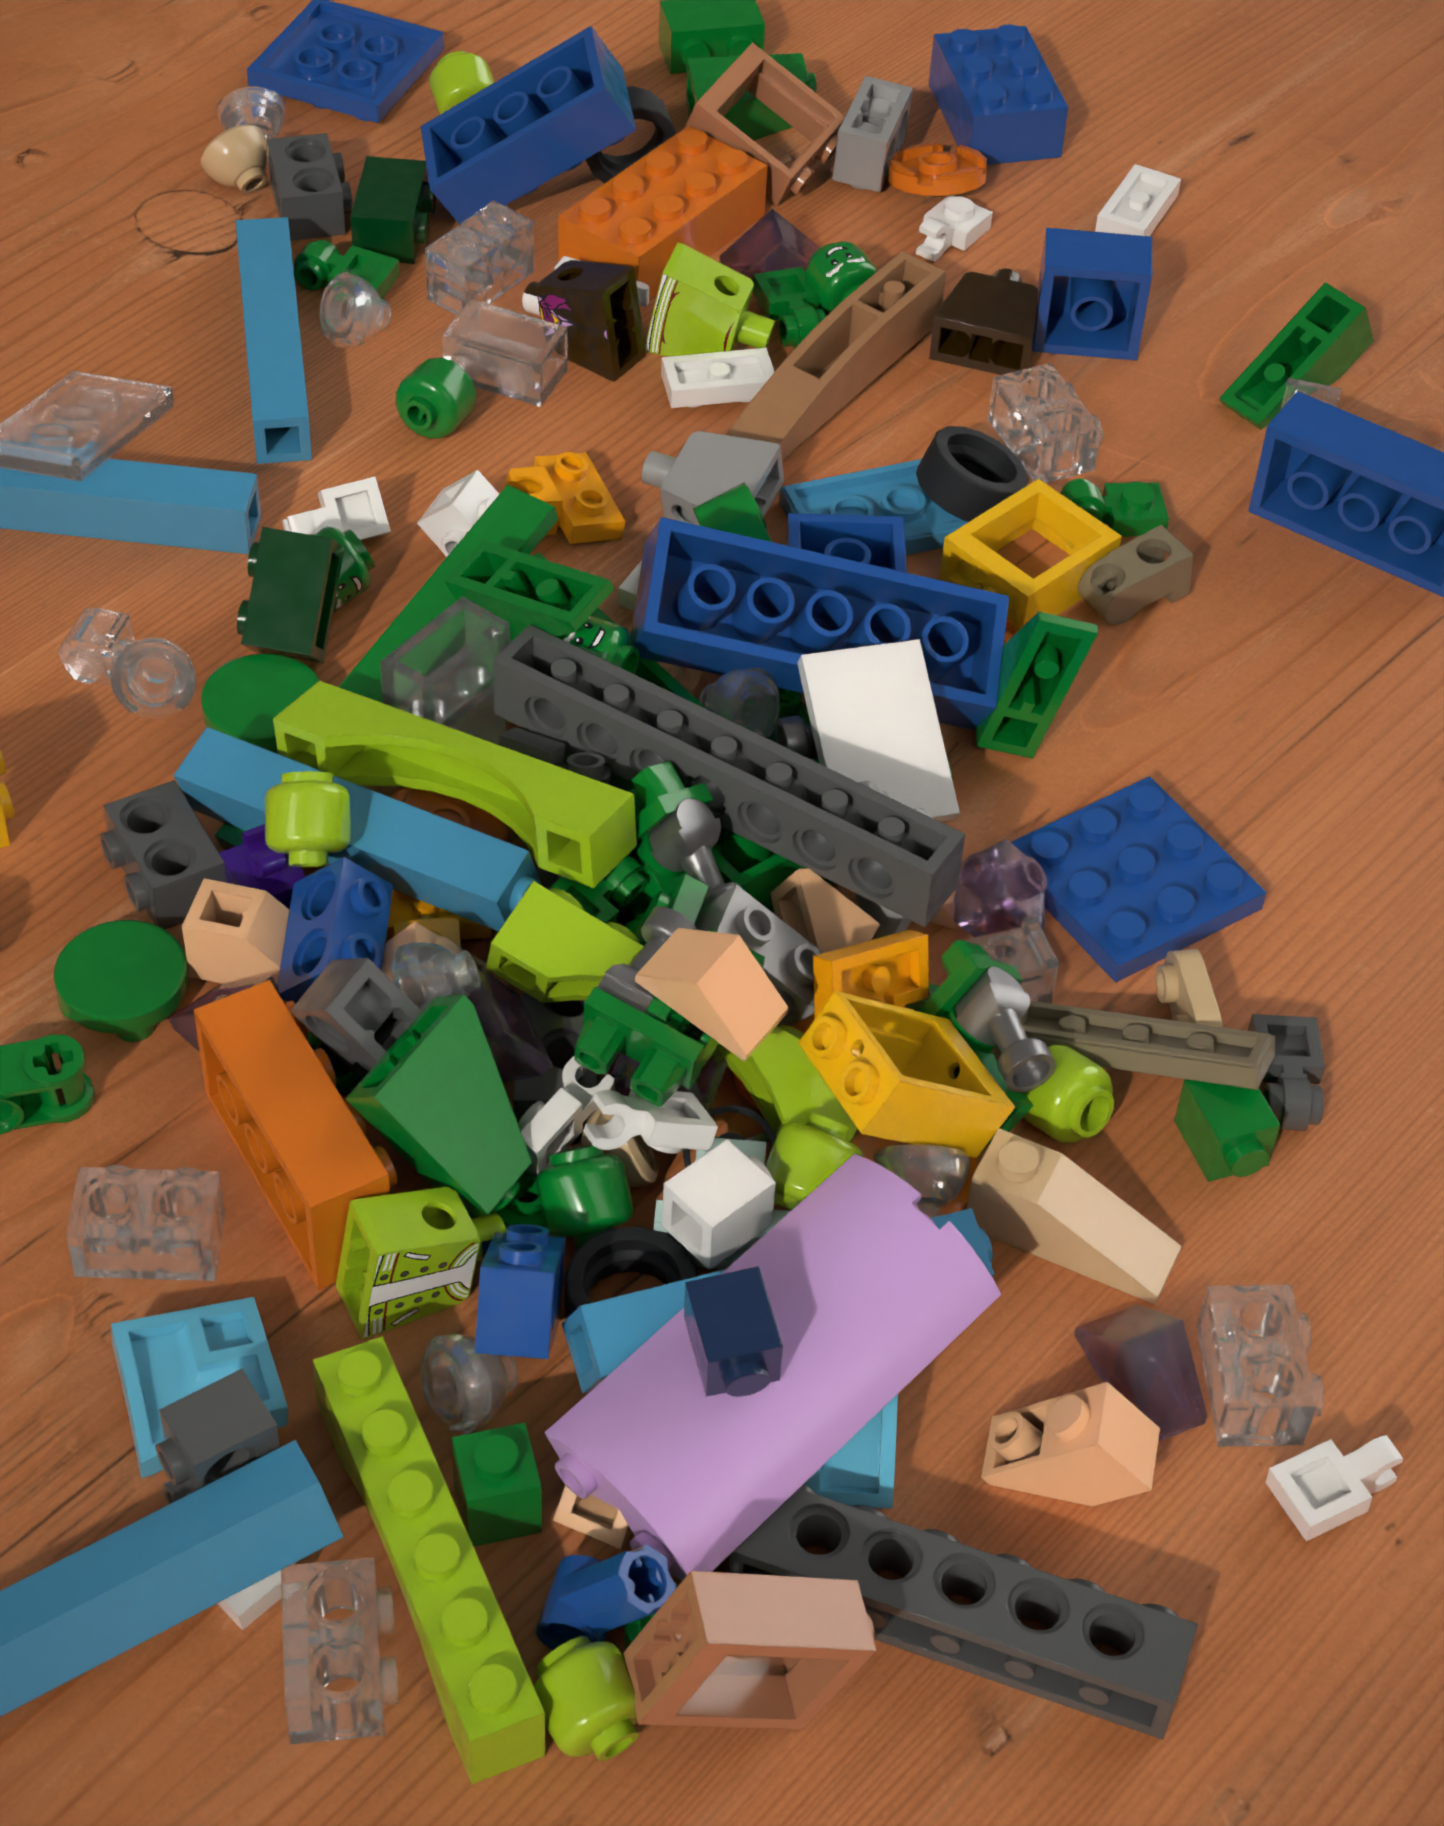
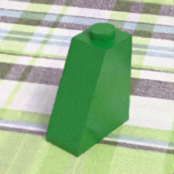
(748, 113)
(447, 1107)

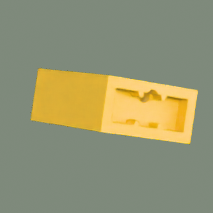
(972, 559)
(899, 1078)

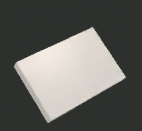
(880, 722)

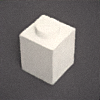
(718, 1203)

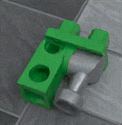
(674, 835)
(986, 1009)
(636, 1023)

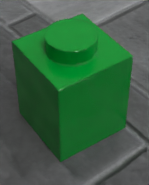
(1226, 1128)
(497, 1484)

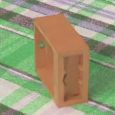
(789, 99)
(748, 1650)

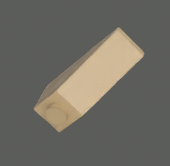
(1068, 1217)

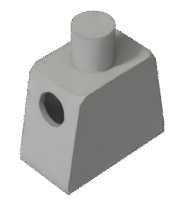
(710, 467)

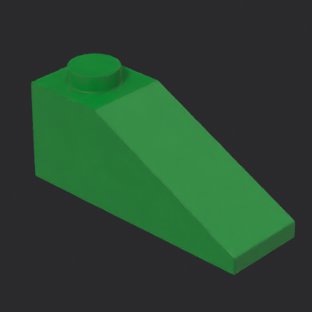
(1311, 347)
(528, 589)
(1033, 682)

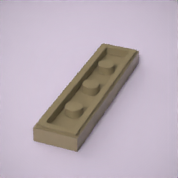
(1154, 1044)

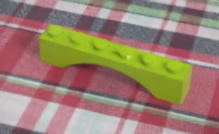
(563, 817)
(563, 953)
(455, 1613)

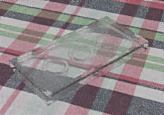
(79, 424)

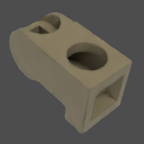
(1138, 576)

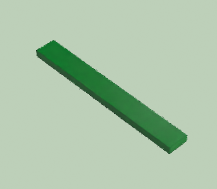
(510, 521)

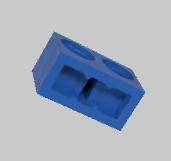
(333, 917)
(520, 1293)

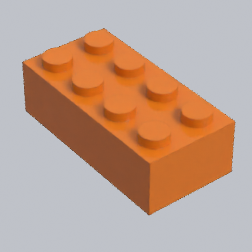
(679, 192)
(289, 1121)

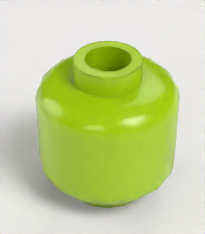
(458, 78)
(307, 817)
(1073, 1100)
(806, 1157)
(587, 1698)

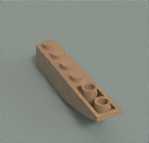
(845, 353)

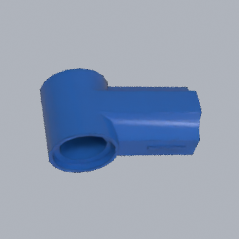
(600, 1595)

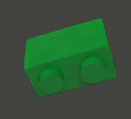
(707, 29)

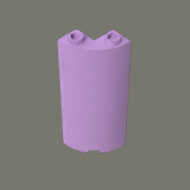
(861, 1308)

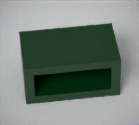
(392, 207)
(290, 594)

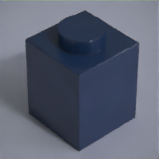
(733, 1332)

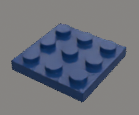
(346, 59)
(1138, 878)

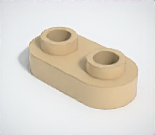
(1187, 988)

